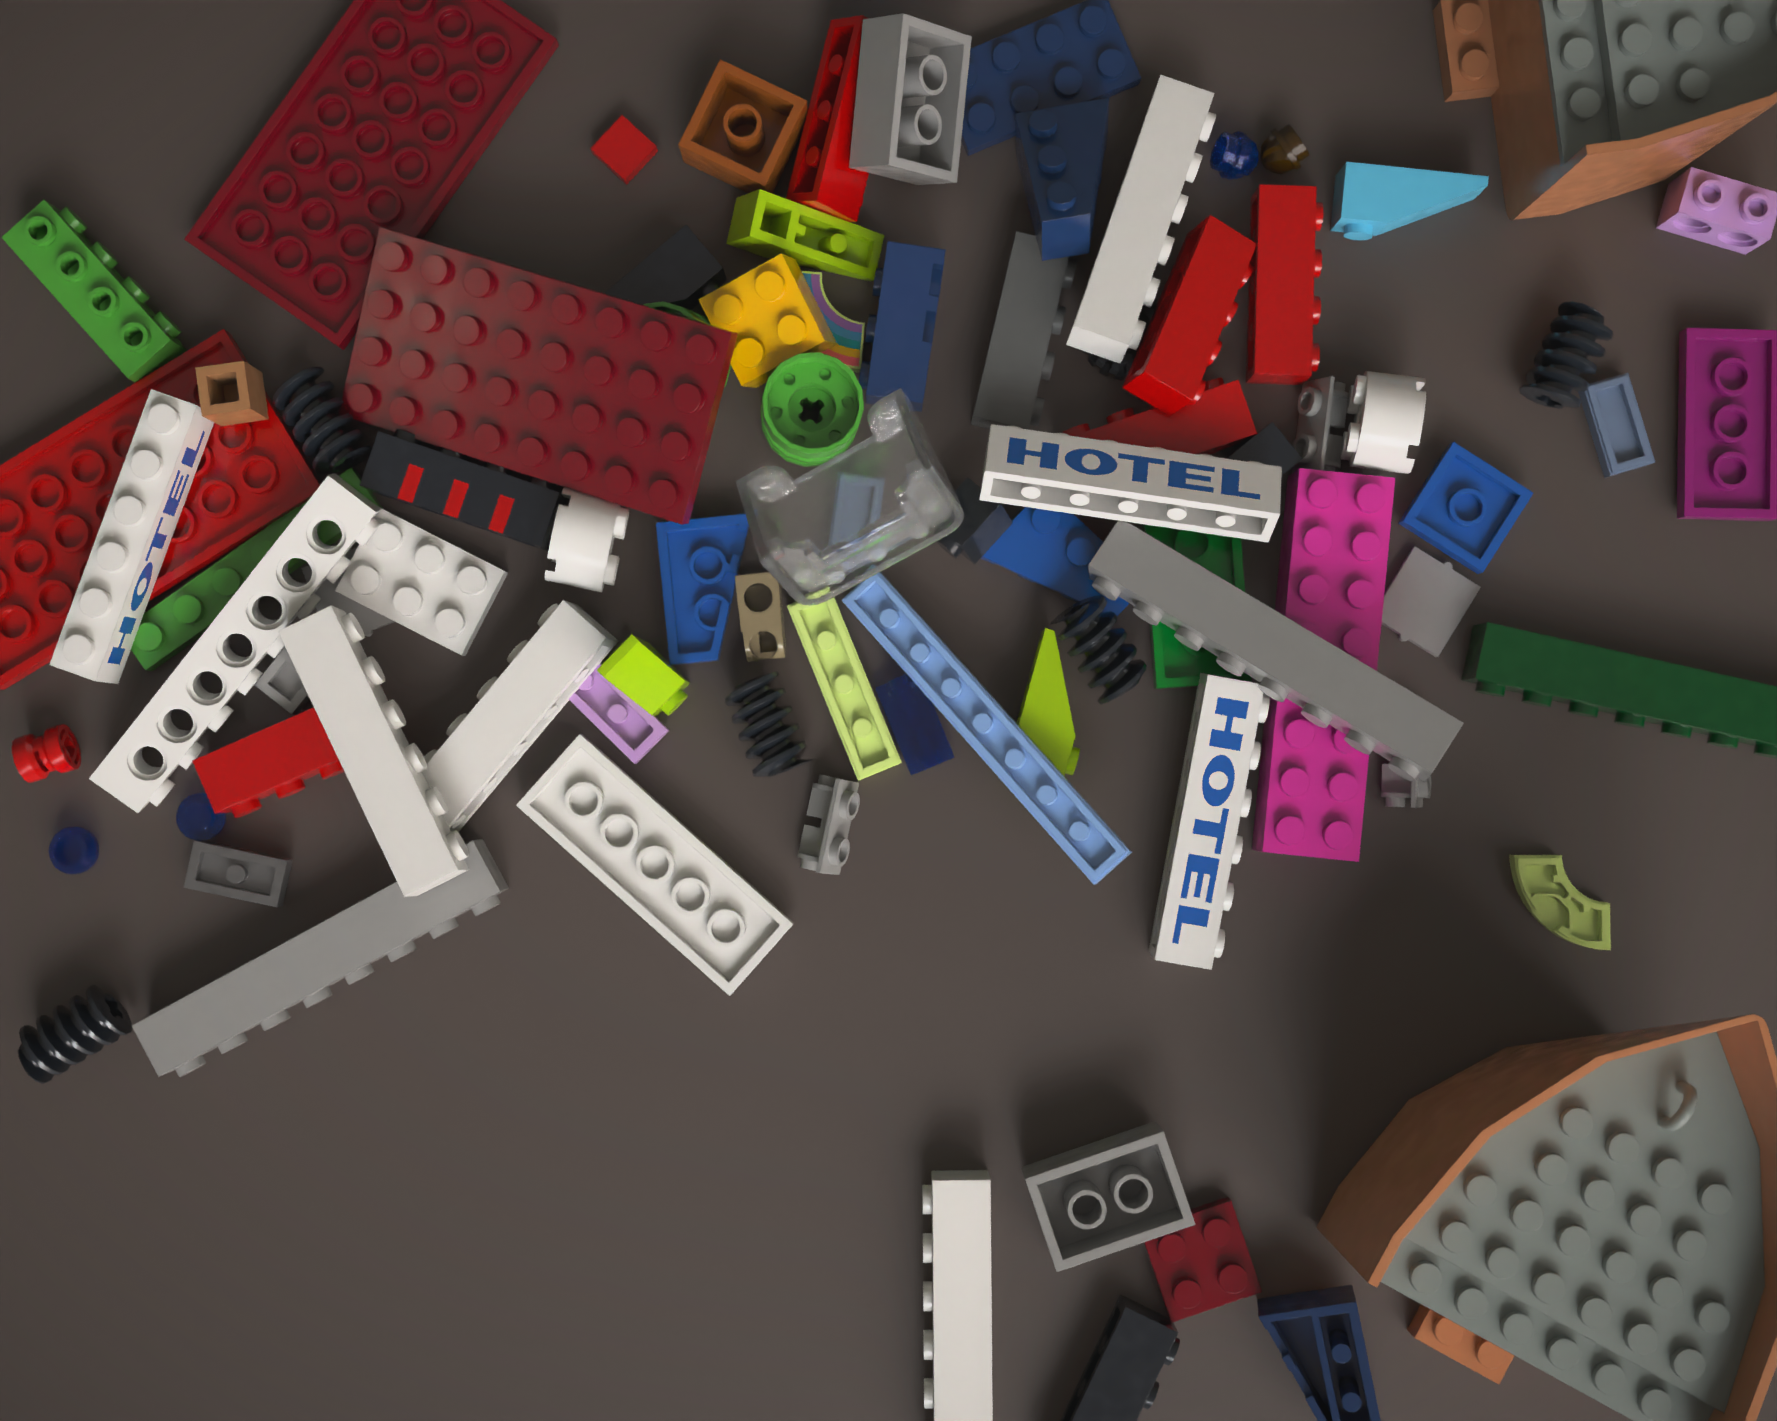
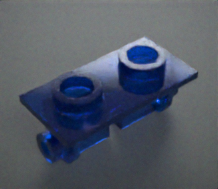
(914, 724)

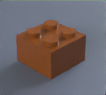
(743, 129)

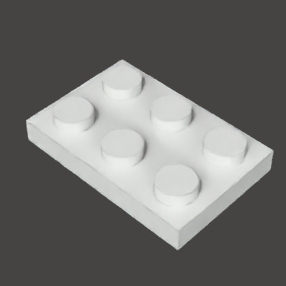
(422, 582)

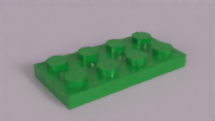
(1172, 661)

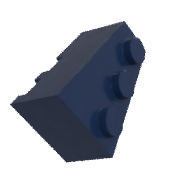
(1061, 172)
(904, 322)
(1324, 1350)

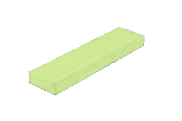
(845, 687)

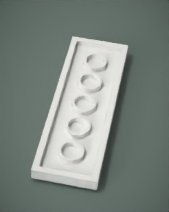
(655, 864)

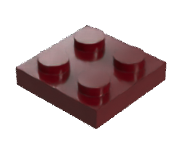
(1203, 1262)

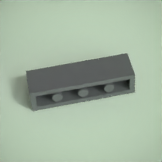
(1021, 337)

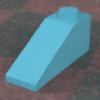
(1383, 198)

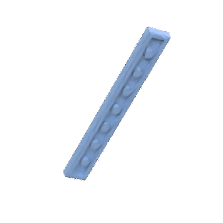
(987, 727)

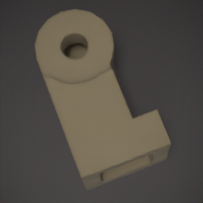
(761, 616)

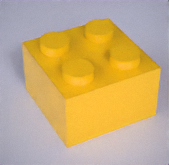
(772, 317)

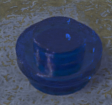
(197, 818)
(74, 850)

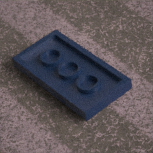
(1044, 65)

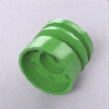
(811, 382)

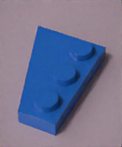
(1053, 552)
(699, 583)

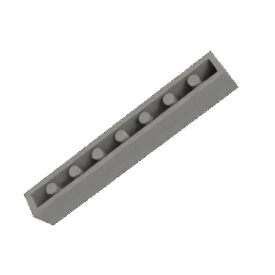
(1274, 651)
(311, 963)

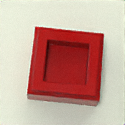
(624, 149)

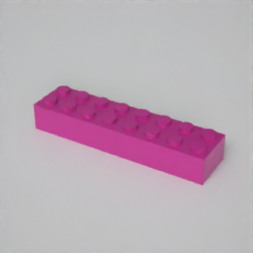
(1335, 588)

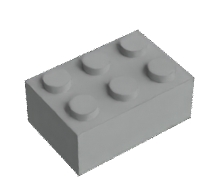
(910, 100)
(1108, 1196)

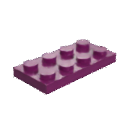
(1727, 424)

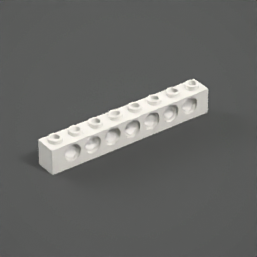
(124, 769)

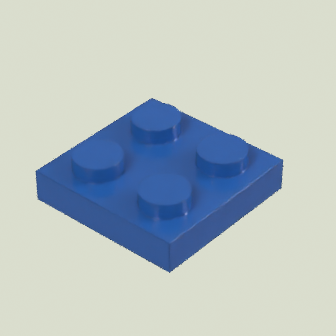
(1465, 508)

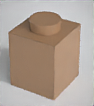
(232, 393)

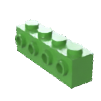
(93, 291)

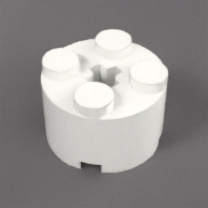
(1386, 421)
(584, 541)

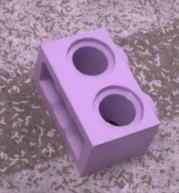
(1718, 211)

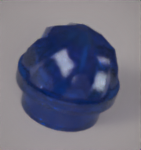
(1234, 155)

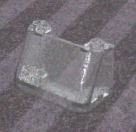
(854, 509)

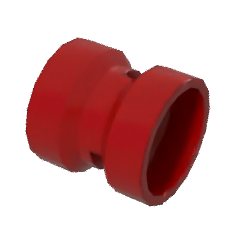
(46, 753)

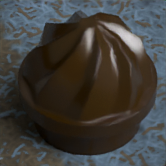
(1283, 151)

